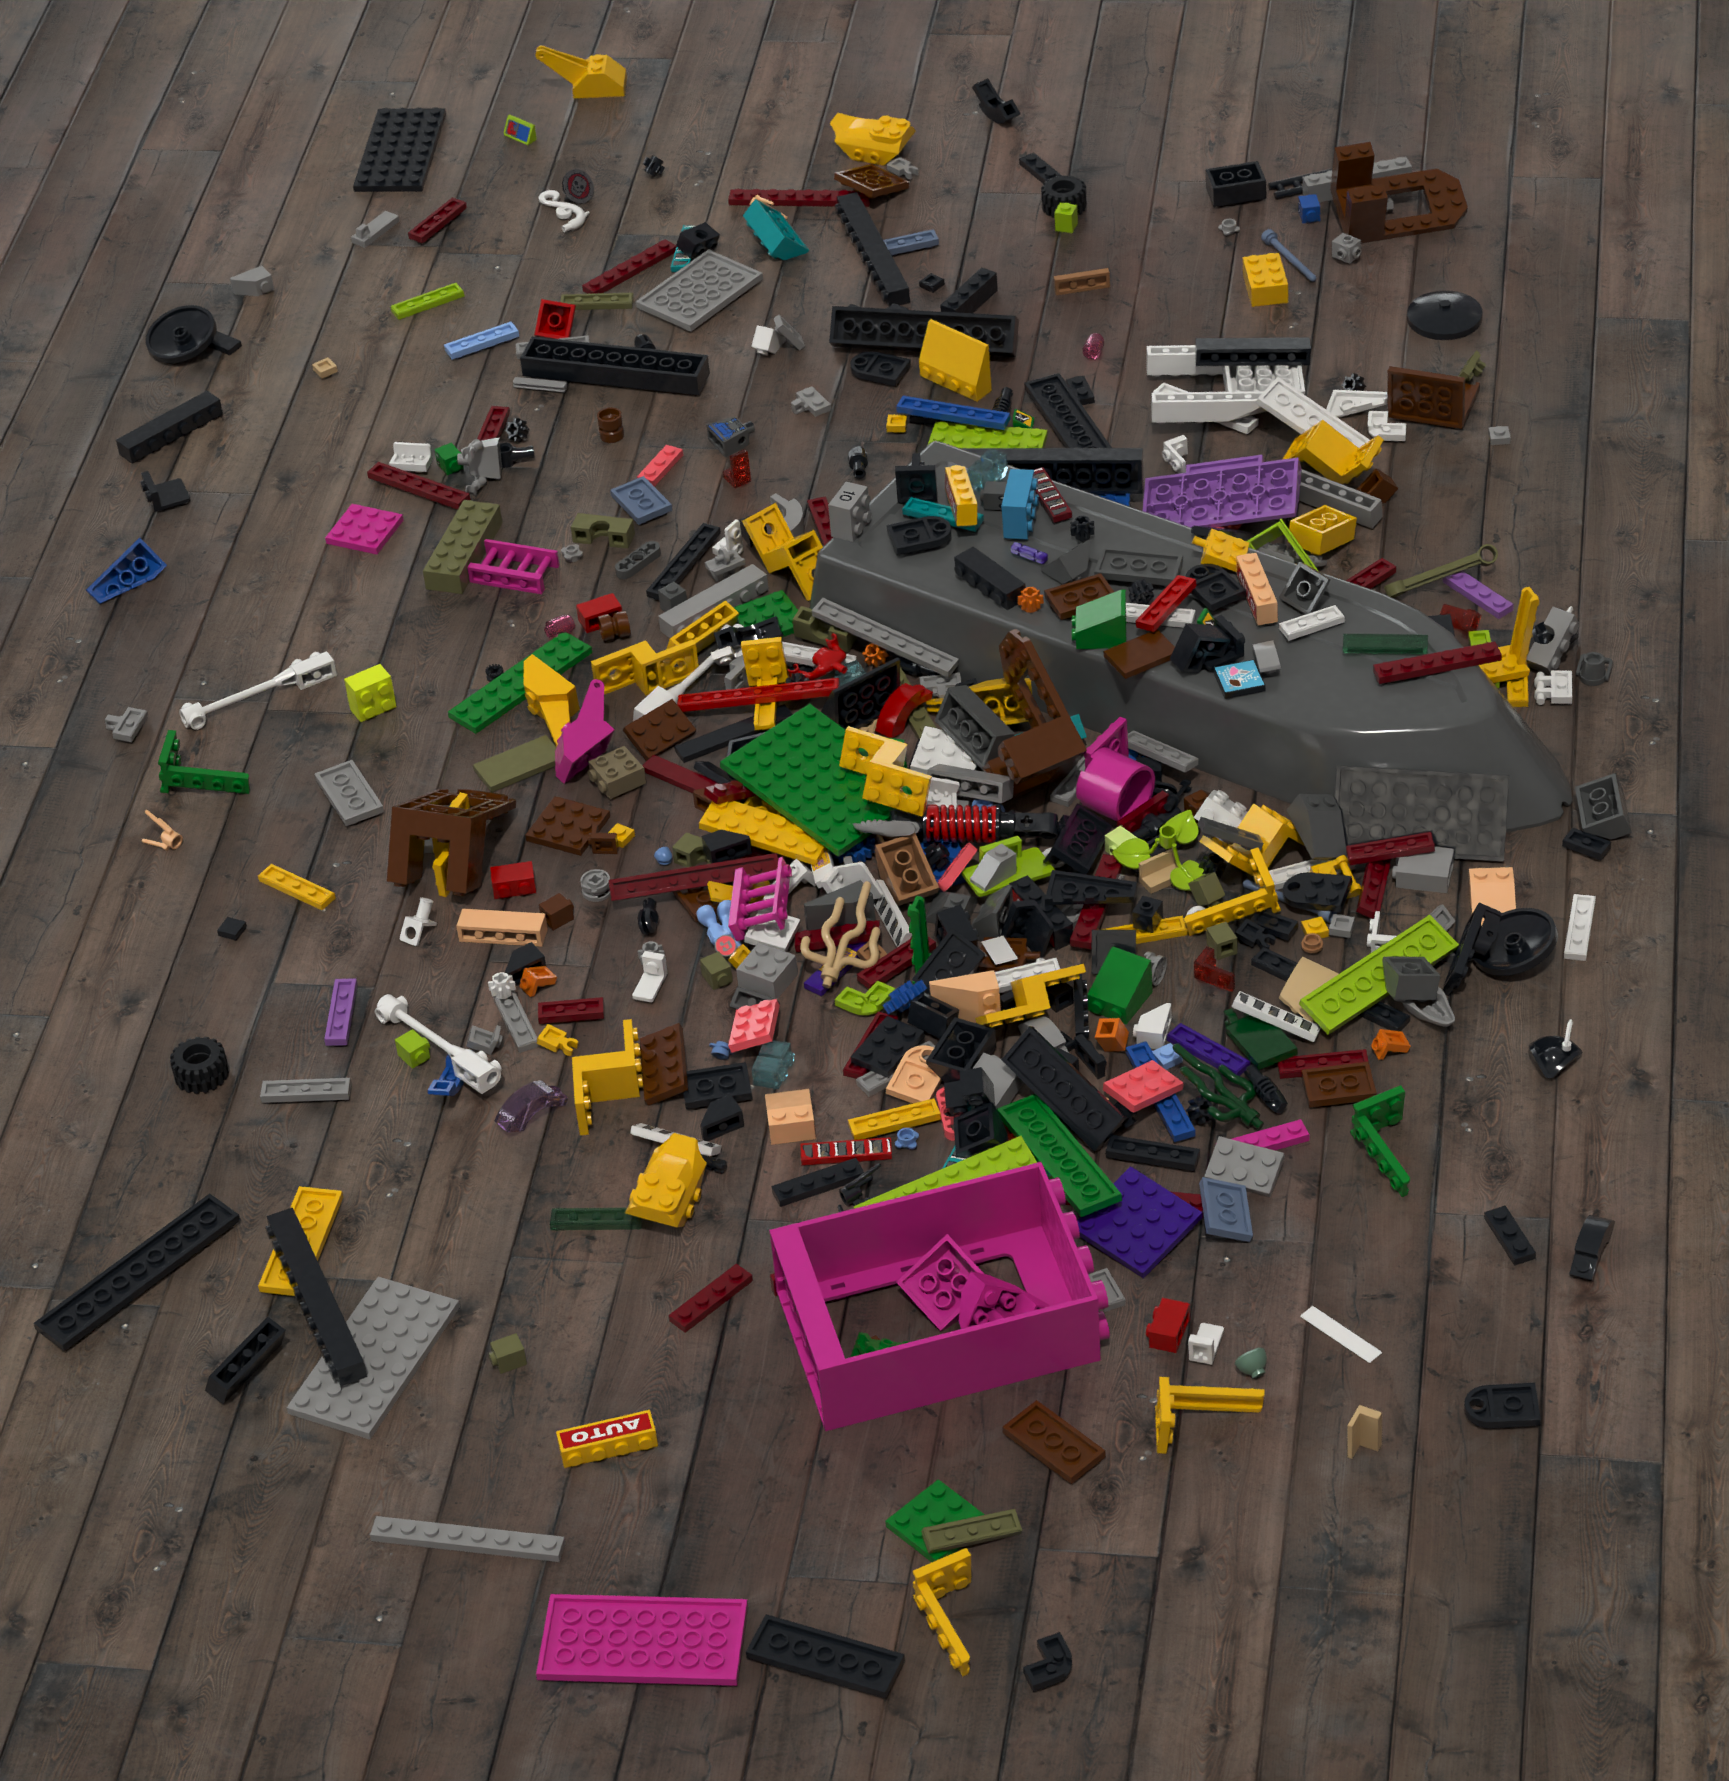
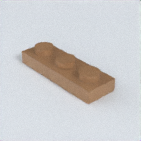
(1081, 281)

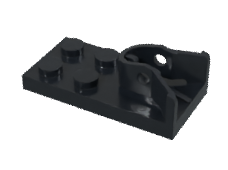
(1079, 840)
(1474, 939)

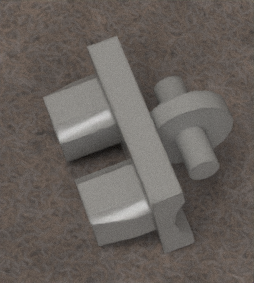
(723, 563)

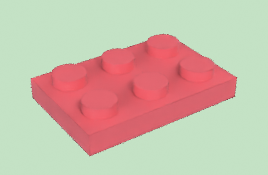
(754, 1025)
(1143, 1086)

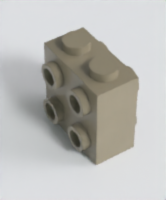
(616, 772)

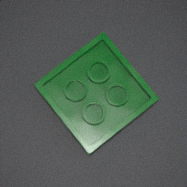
(766, 607)
(931, 1507)

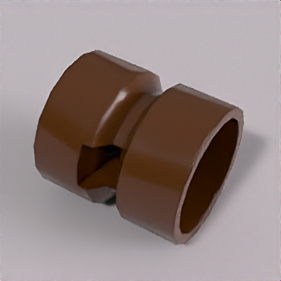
(610, 425)
(614, 625)

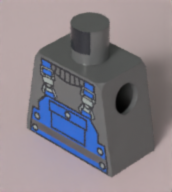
(729, 435)

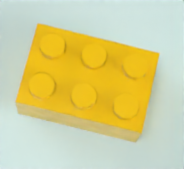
(1265, 279)
(1323, 529)

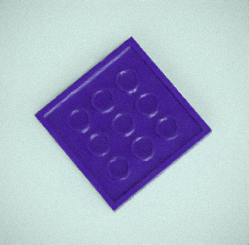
(1140, 1226)

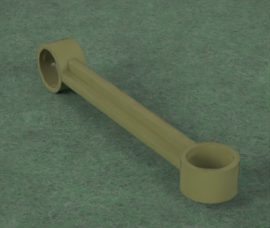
(1401, 586)

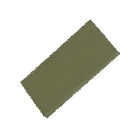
(516, 763)

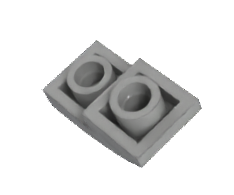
(1266, 657)

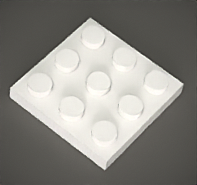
(939, 748)

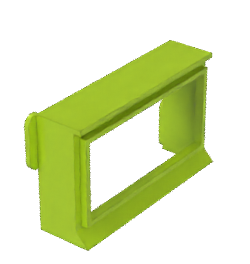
(1273, 533)

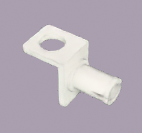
(417, 922)

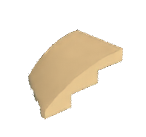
(1302, 981)

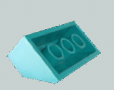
(774, 231)

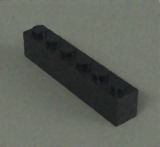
(1252, 351)
(169, 427)

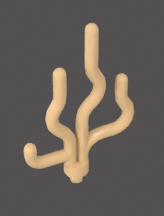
(835, 960)

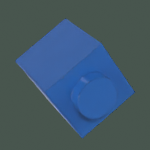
(1309, 208)

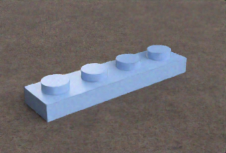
(481, 340)

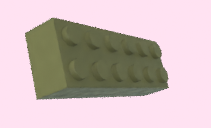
(461, 545)

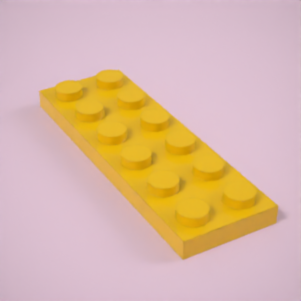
(764, 829)
(316, 1213)

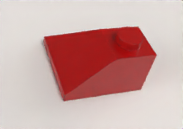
(555, 319)

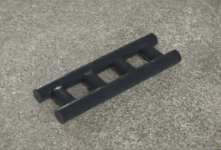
(1295, 181)

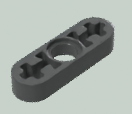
(628, 567)

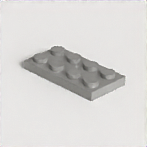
(349, 793)

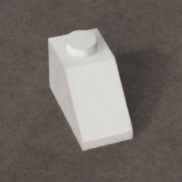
(767, 340)
(1154, 1026)

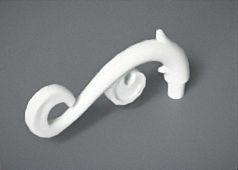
(564, 210)

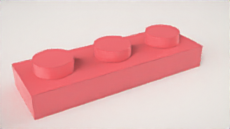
(661, 464)

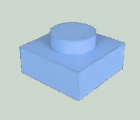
(1167, 1057)

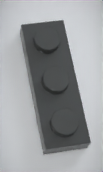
(1230, 834)

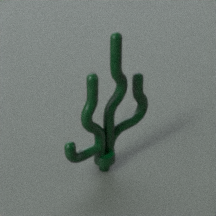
(1237, 1105)

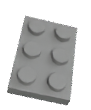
(1245, 1165)

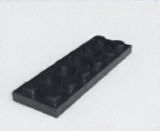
(1063, 1088)
(825, 1656)

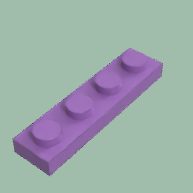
(1479, 594)
(341, 1012)

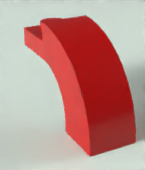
(898, 708)

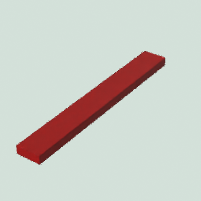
(757, 694)

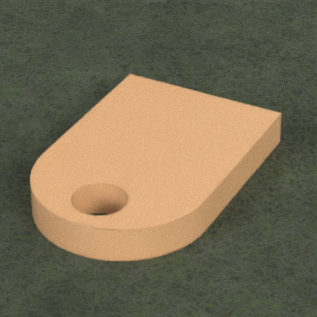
(913, 1077)

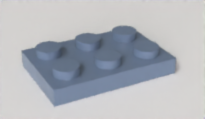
(641, 500)
(1226, 1209)

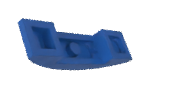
(448, 1083)

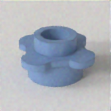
(720, 1050)
(906, 1138)

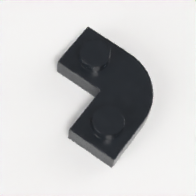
(1054, 1667)

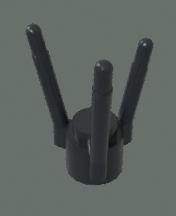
(851, 1192)

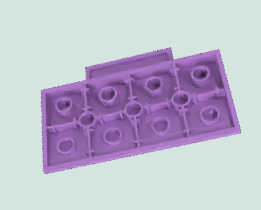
(1226, 492)

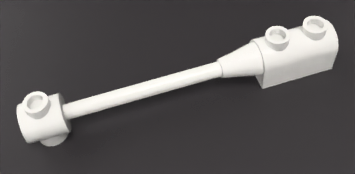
(302, 673)
(660, 696)
(467, 1065)

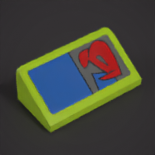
(520, 130)

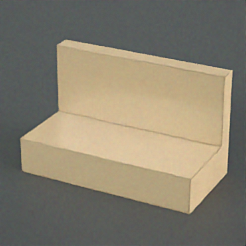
(1156, 871)
(1364, 1430)

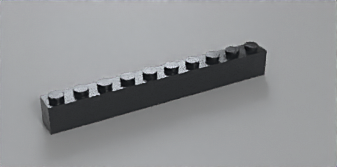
(872, 249)
(316, 1297)

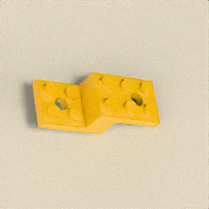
(645, 667)
(441, 850)
(1031, 996)

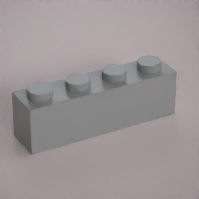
(976, 783)

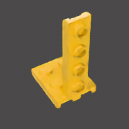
(1515, 655)
(765, 666)
(1240, 906)
(1198, 1398)
(933, 1583)

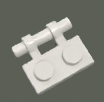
(1560, 687)

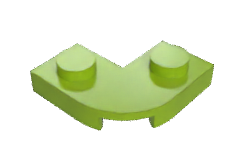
(867, 1003)

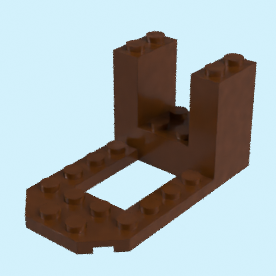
(1363, 200)
(1048, 748)
(464, 829)

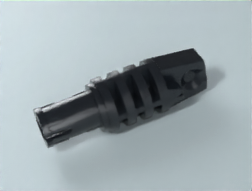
(1003, 402)
(1266, 1089)

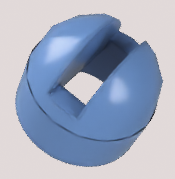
(663, 856)

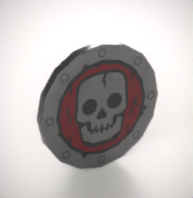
(577, 186)

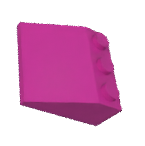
(938, 1281)

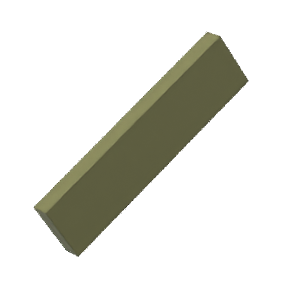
(599, 301)
(971, 1531)

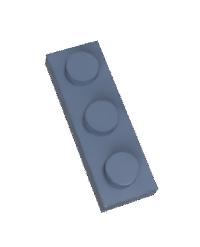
(912, 242)

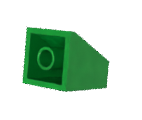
(1101, 622)
(1121, 985)

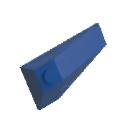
(130, 570)

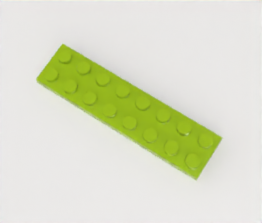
(1364, 981)
(994, 1160)

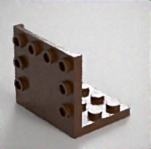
(1429, 397)

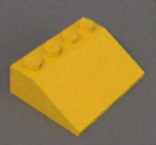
(955, 361)

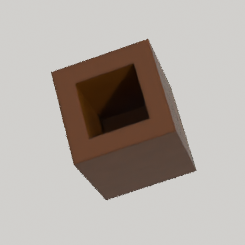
(557, 911)

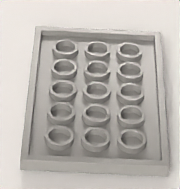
(699, 290)

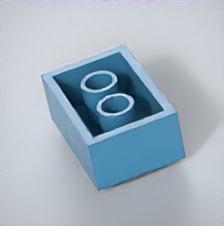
(1019, 504)

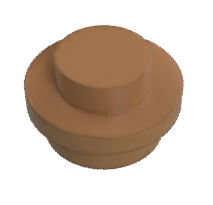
(1312, 943)

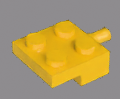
(1221, 549)

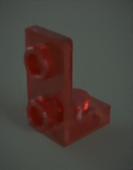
(740, 470)
(1462, 619)
(1207, 972)

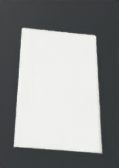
(999, 950)

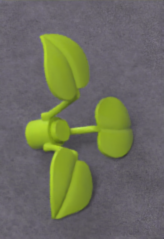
(1180, 829)

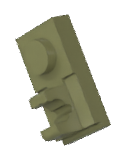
(1472, 367)

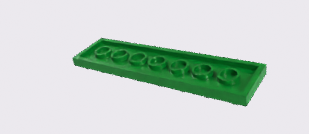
(508, 688)
(1061, 1154)

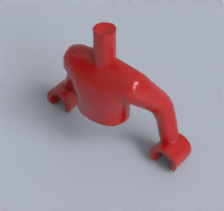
(826, 660)

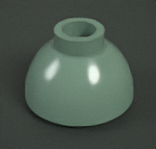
(1252, 1362)

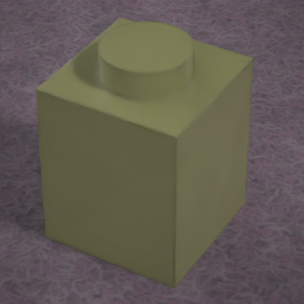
(1207, 889)
(1222, 940)
(716, 970)
(507, 1353)

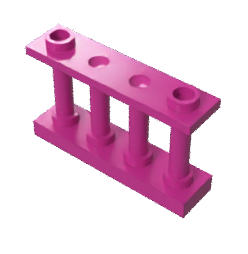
(511, 578)
(742, 895)

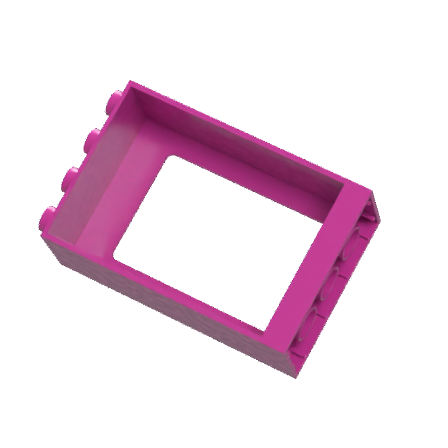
(876, 1244)

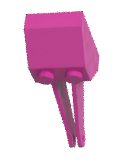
(585, 737)

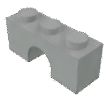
(1547, 656)

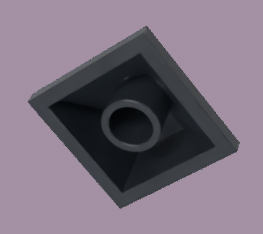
(978, 1131)

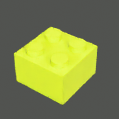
(370, 693)

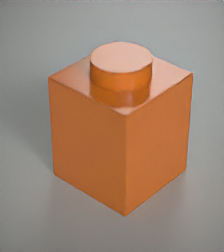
(1111, 1034)

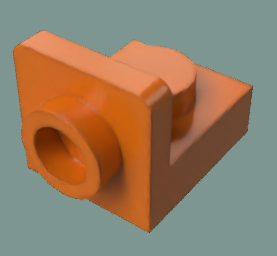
(535, 977)
(1389, 1041)

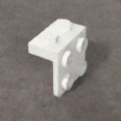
(1221, 809)
(847, 874)

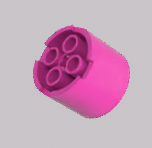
(1114, 784)

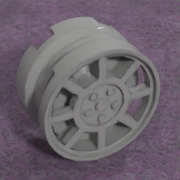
(594, 884)
(1159, 966)

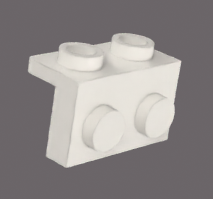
(411, 456)
(943, 792)

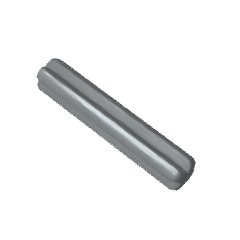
(540, 384)

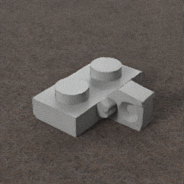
(810, 400)
(939, 683)
(128, 725)

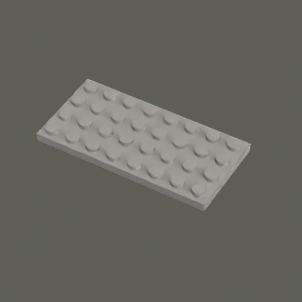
(394, 1335)

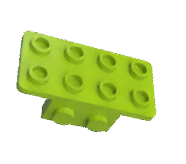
(1028, 863)

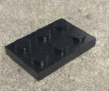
(951, 958)
(887, 1046)
(717, 1082)

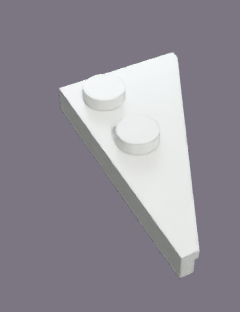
(1350, 402)

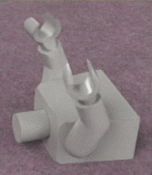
(483, 462)

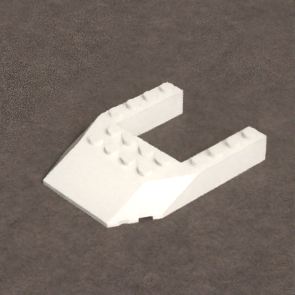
(1241, 385)

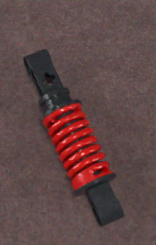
(985, 826)

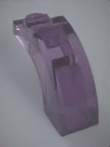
(526, 1102)

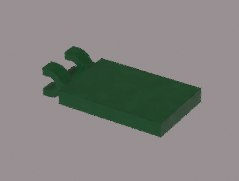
(1259, 1040)

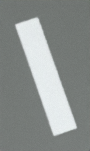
(1341, 1334)

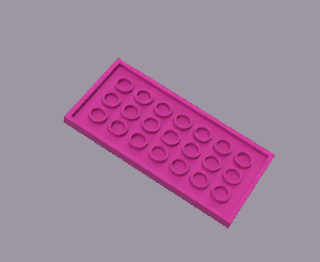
(642, 1639)

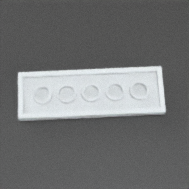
(1302, 412)

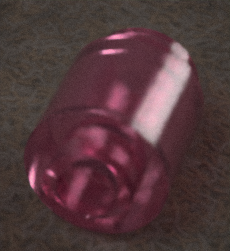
(1093, 346)
(559, 625)

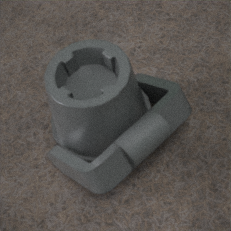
(1592, 668)

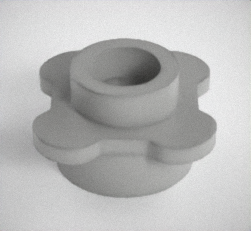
(1229, 227)
(571, 553)

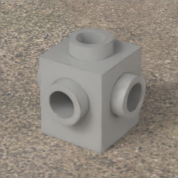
(1346, 248)

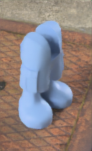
(707, 917)

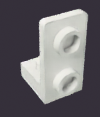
(1173, 453)
(732, 539)
(800, 873)
(1376, 940)
(652, 978)
(1205, 1344)

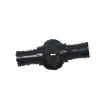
(511, 454)
(1151, 824)

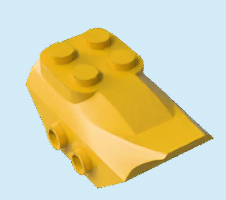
(871, 139)
(670, 1183)

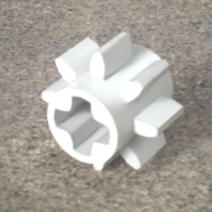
(501, 985)

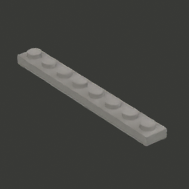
(885, 637)
(467, 1539)

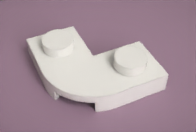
(1379, 425)
(726, 655)

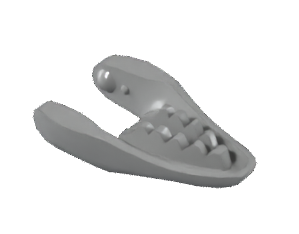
(888, 828)
(1438, 1013)

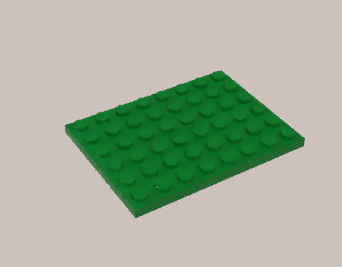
(800, 777)

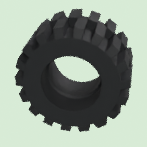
(1063, 190)
(199, 1065)

